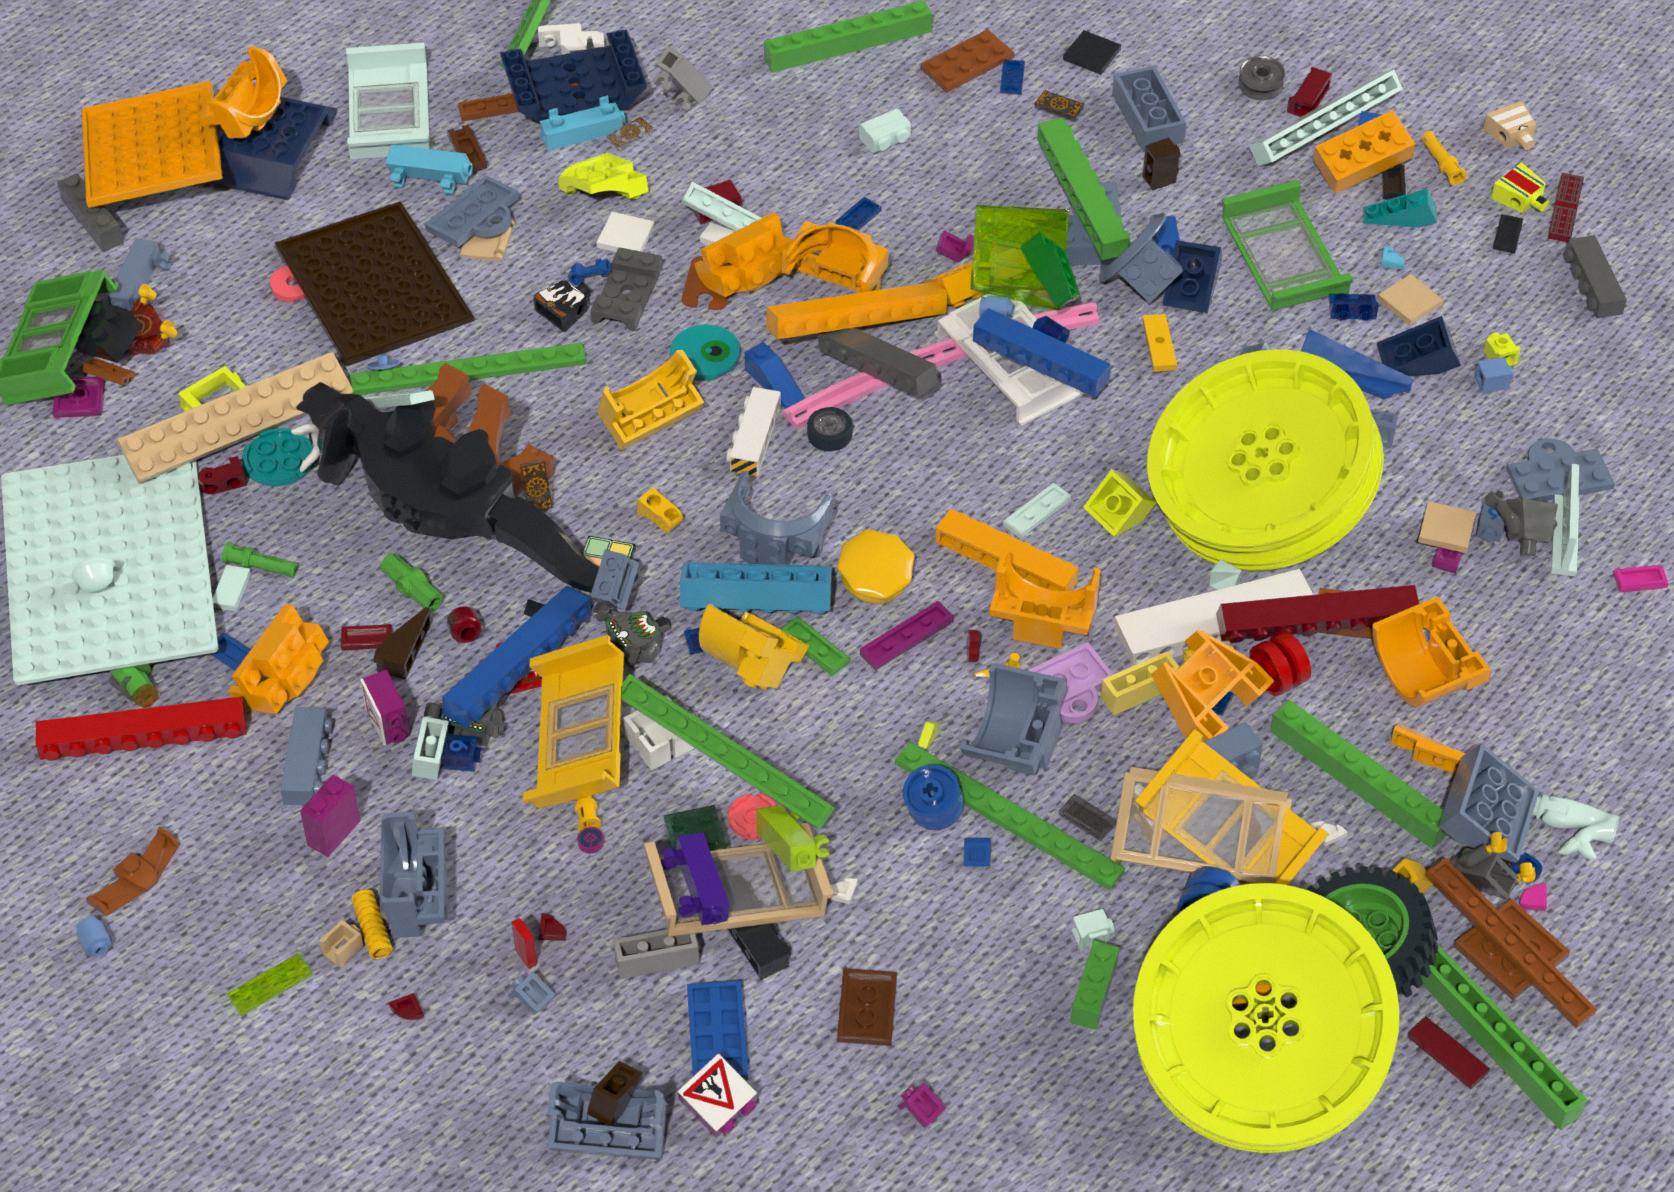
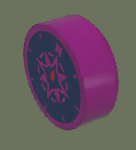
(590, 840)

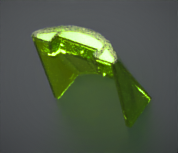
(997, 258)

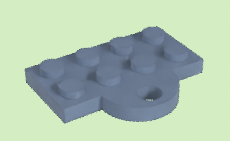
(475, 213)
(1548, 473)

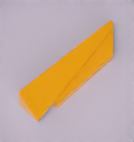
(1426, 749)

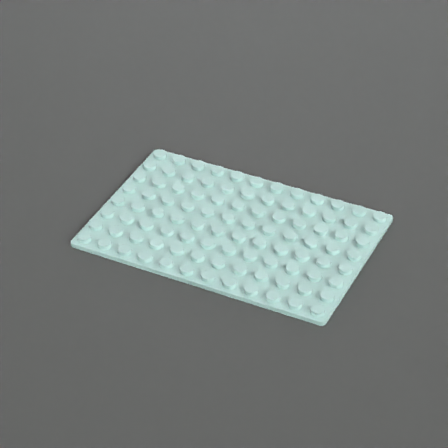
(161, 575)

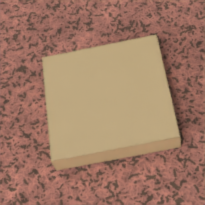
(1410, 299)
(1447, 527)

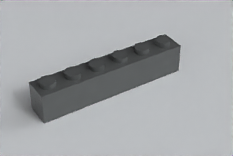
(880, 359)

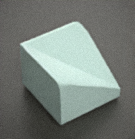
(1224, 575)

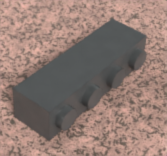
(95, 220)
(1595, 276)

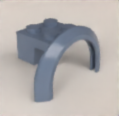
(1145, 263)

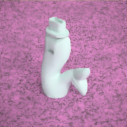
(1572, 814)

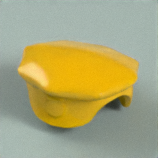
(875, 566)

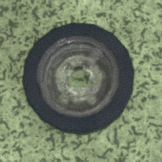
(829, 429)

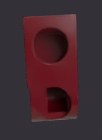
(222, 477)

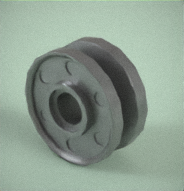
(1261, 77)

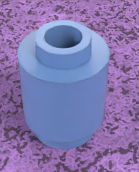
(998, 304)
(93, 936)

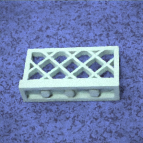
(1566, 533)

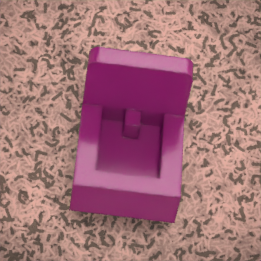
(954, 247)

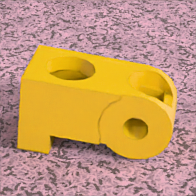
(659, 510)

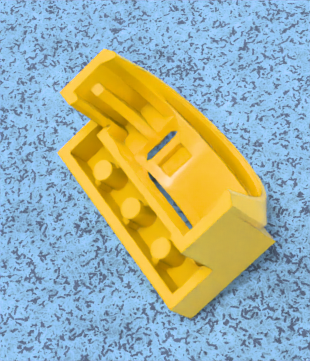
(642, 406)

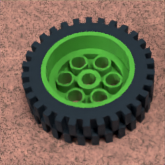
(1400, 912)

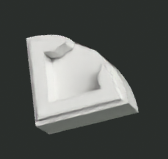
(1335, 832)
(844, 890)

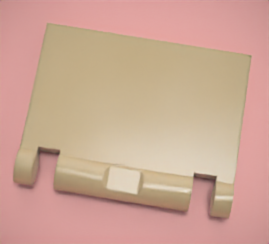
(487, 248)

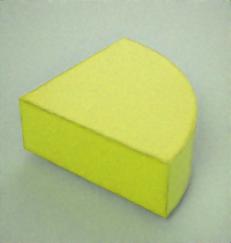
(928, 733)

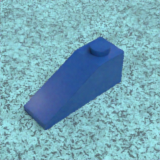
(771, 374)

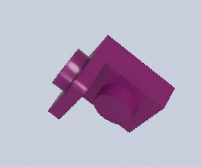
(921, 1104)

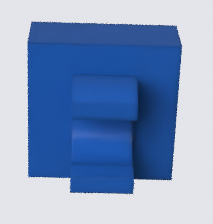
(977, 851)

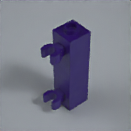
(702, 879)

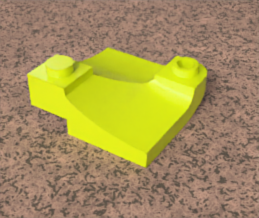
(604, 174)

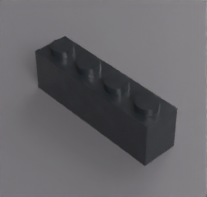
(762, 948)

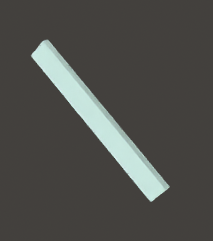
(400, 399)

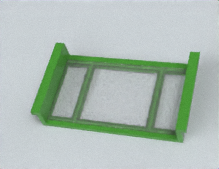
(1282, 246)

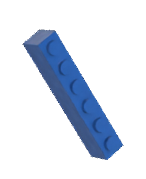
(1041, 352)

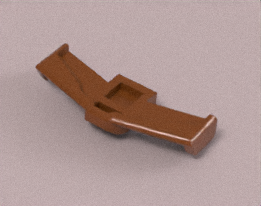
(136, 874)

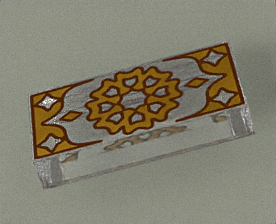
(630, 134)

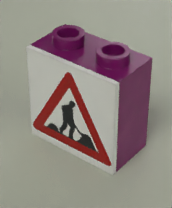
(385, 707)
(718, 1096)

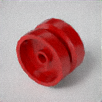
(1283, 661)

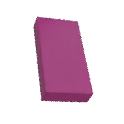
(1640, 578)

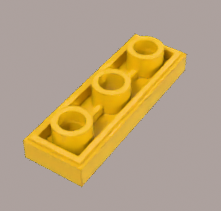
(1159, 342)

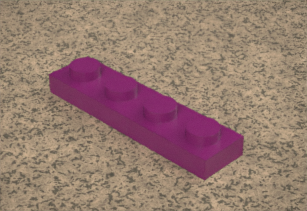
(906, 635)

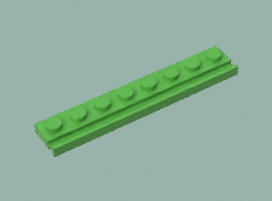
(528, 26)

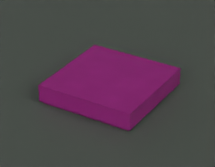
(84, 400)

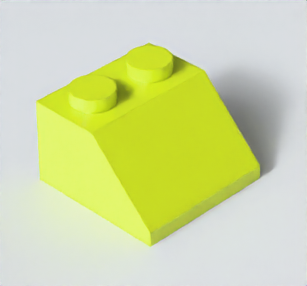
(1119, 503)

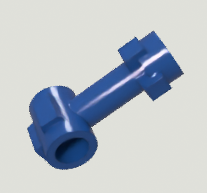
(578, 270)

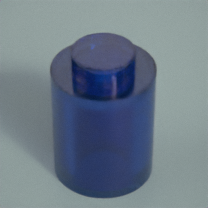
(1051, 328)

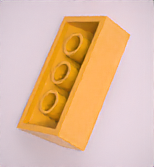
(957, 284)

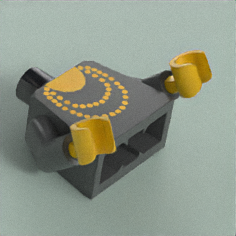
(1489, 871)

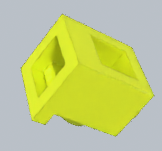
(1501, 346)

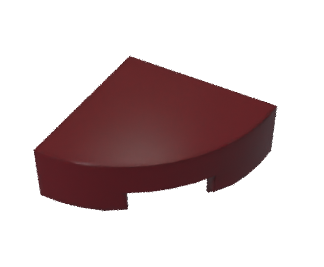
(551, 929)
(407, 1007)

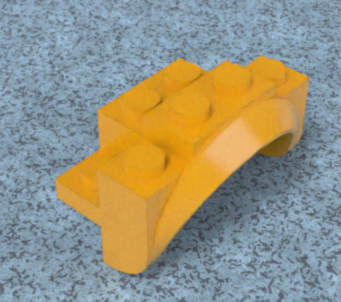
(242, 105)
(754, 257)
(286, 654)

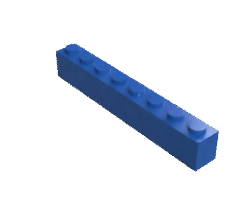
(511, 659)

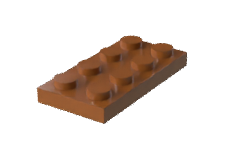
(967, 60)

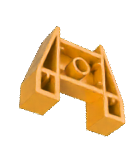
(1205, 680)

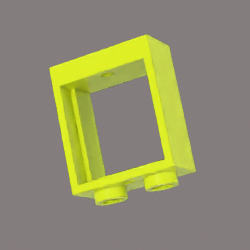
(190, 396)

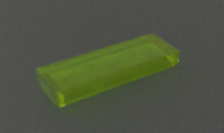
(269, 984)

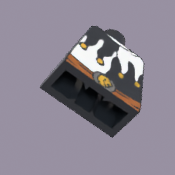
(562, 303)

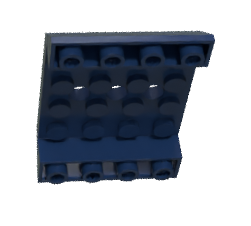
(600, 72)
(267, 160)

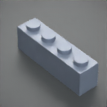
(305, 755)

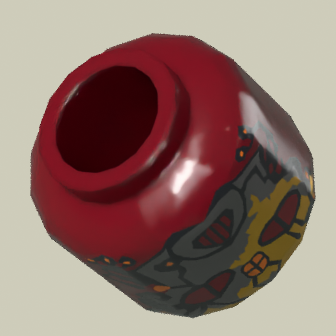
(464, 624)

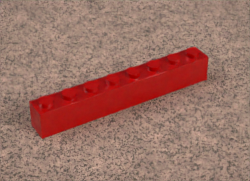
(140, 728)

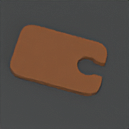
(695, 287)

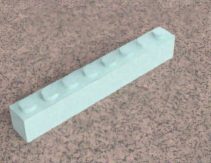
(1325, 117)

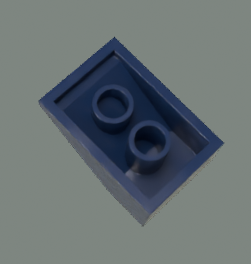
(1197, 282)
(1421, 350)

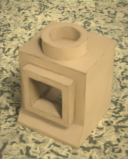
(335, 937)

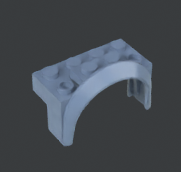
(597, 1138)

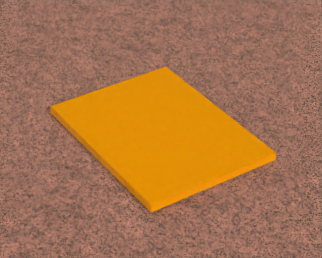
(149, 144)

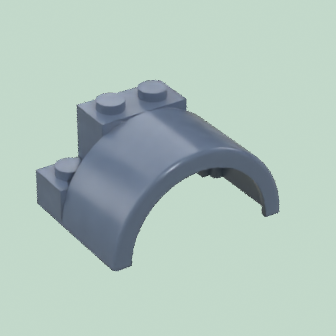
(1019, 719)

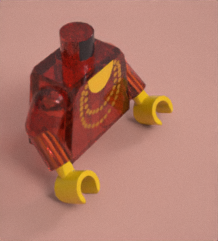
(153, 334)

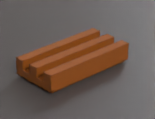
(107, 371)

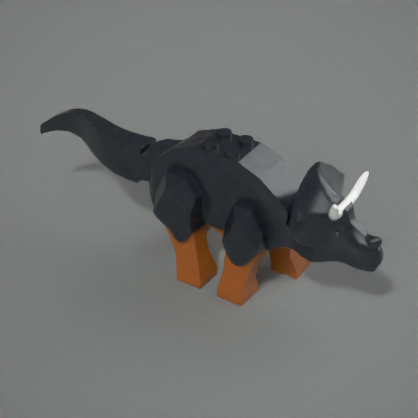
(433, 479)

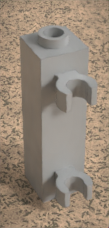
(684, 75)

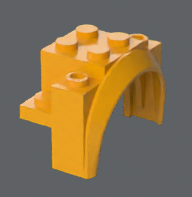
(845, 256)
(1041, 613)

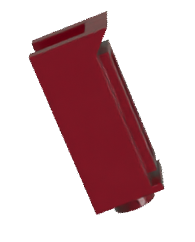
(1310, 92)

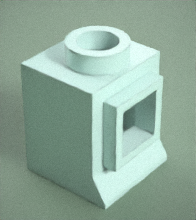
(1092, 927)

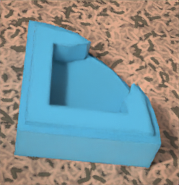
(1391, 259)

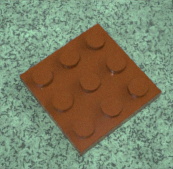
(1495, 965)

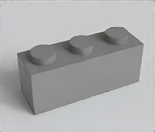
(654, 953)

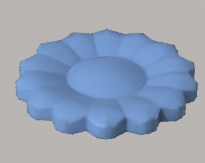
(383, 363)

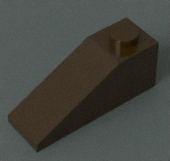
(403, 645)

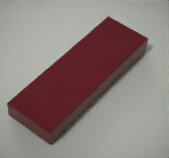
(1448, 1053)

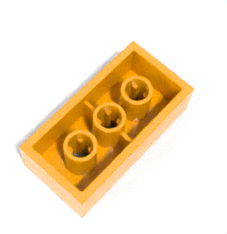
(1364, 151)

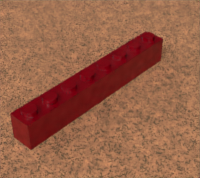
(1312, 613)

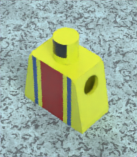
(1520, 190)

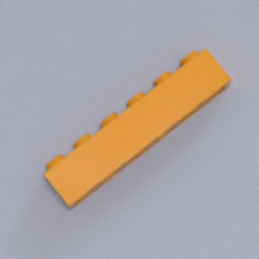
(986, 545)

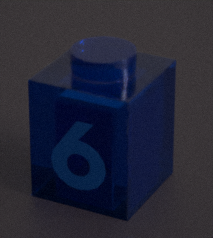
(461, 753)

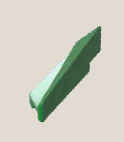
(1052, 268)

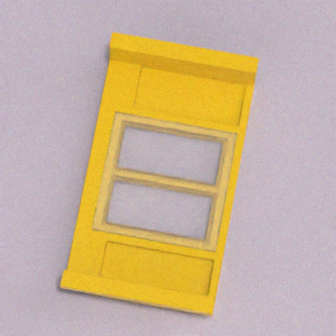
(578, 722)
(1216, 821)

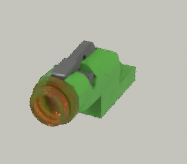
(135, 684)

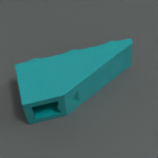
(1407, 210)

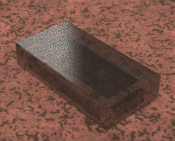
(1087, 817)

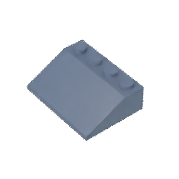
(1487, 800)

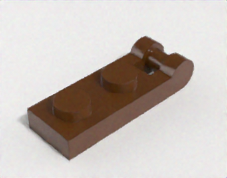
(465, 142)

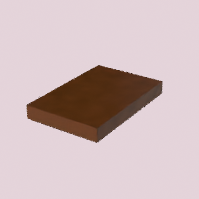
(867, 1007)

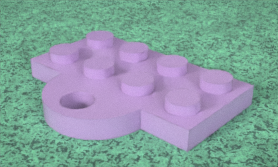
(1083, 677)

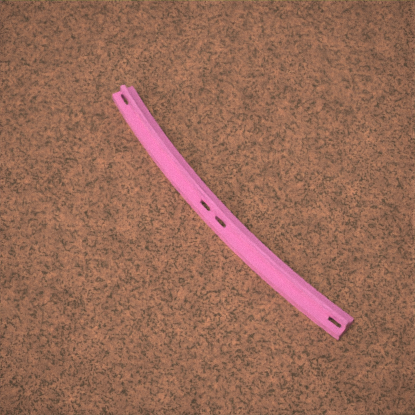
(864, 384)

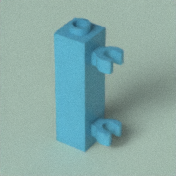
(581, 125)
(428, 164)

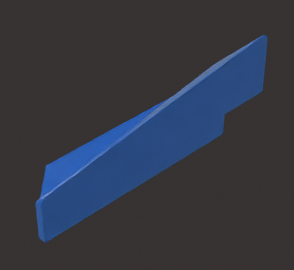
(1367, 373)

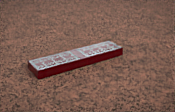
(1565, 207)

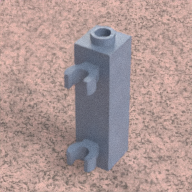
(137, 270)

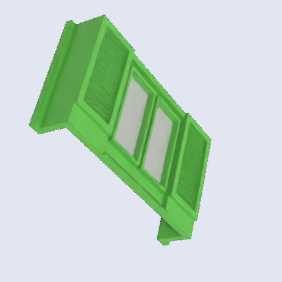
(47, 335)

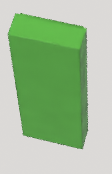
(819, 649)

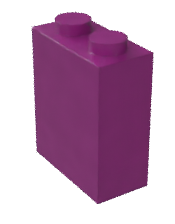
(330, 815)

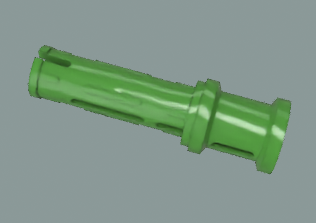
(249, 558)

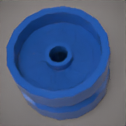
(933, 797)
(1203, 883)

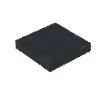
(1092, 52)

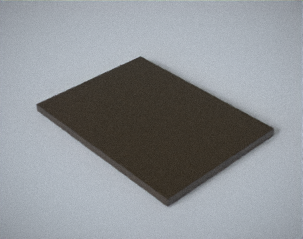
(373, 283)

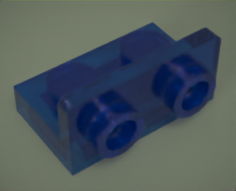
(1353, 306)

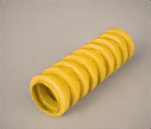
(371, 924)

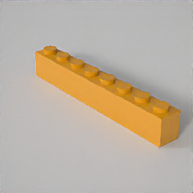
(856, 310)

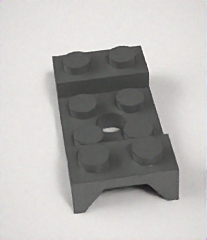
(633, 272)

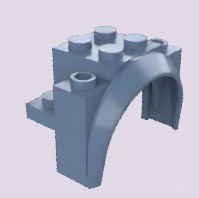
(773, 540)
(412, 875)

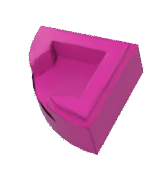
(1535, 898)

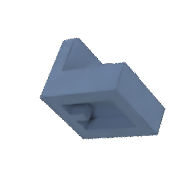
(531, 992)

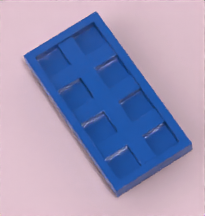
(717, 1025)

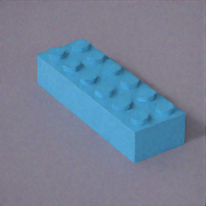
(756, 587)

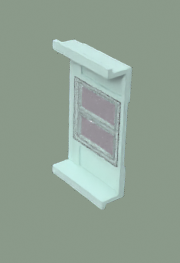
(387, 99)

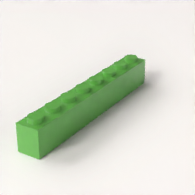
(847, 36)
(1083, 188)
(1359, 773)
(1504, 1041)

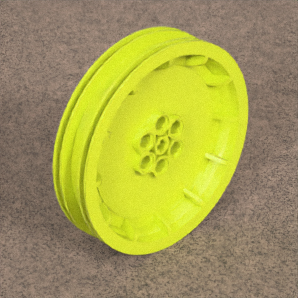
(1275, 518)
(1302, 951)

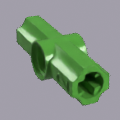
(411, 582)

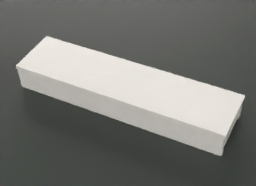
(1173, 622)

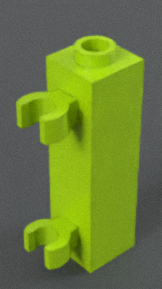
(788, 838)

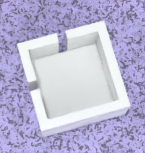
(652, 740)

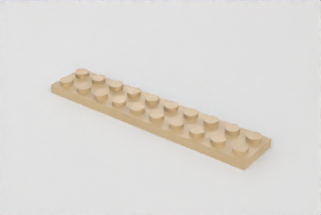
(227, 419)

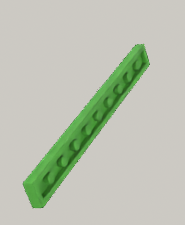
(475, 367)
(726, 752)
(1022, 822)

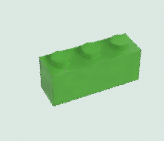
(1095, 985)

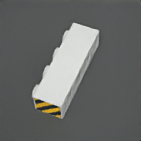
(754, 431)

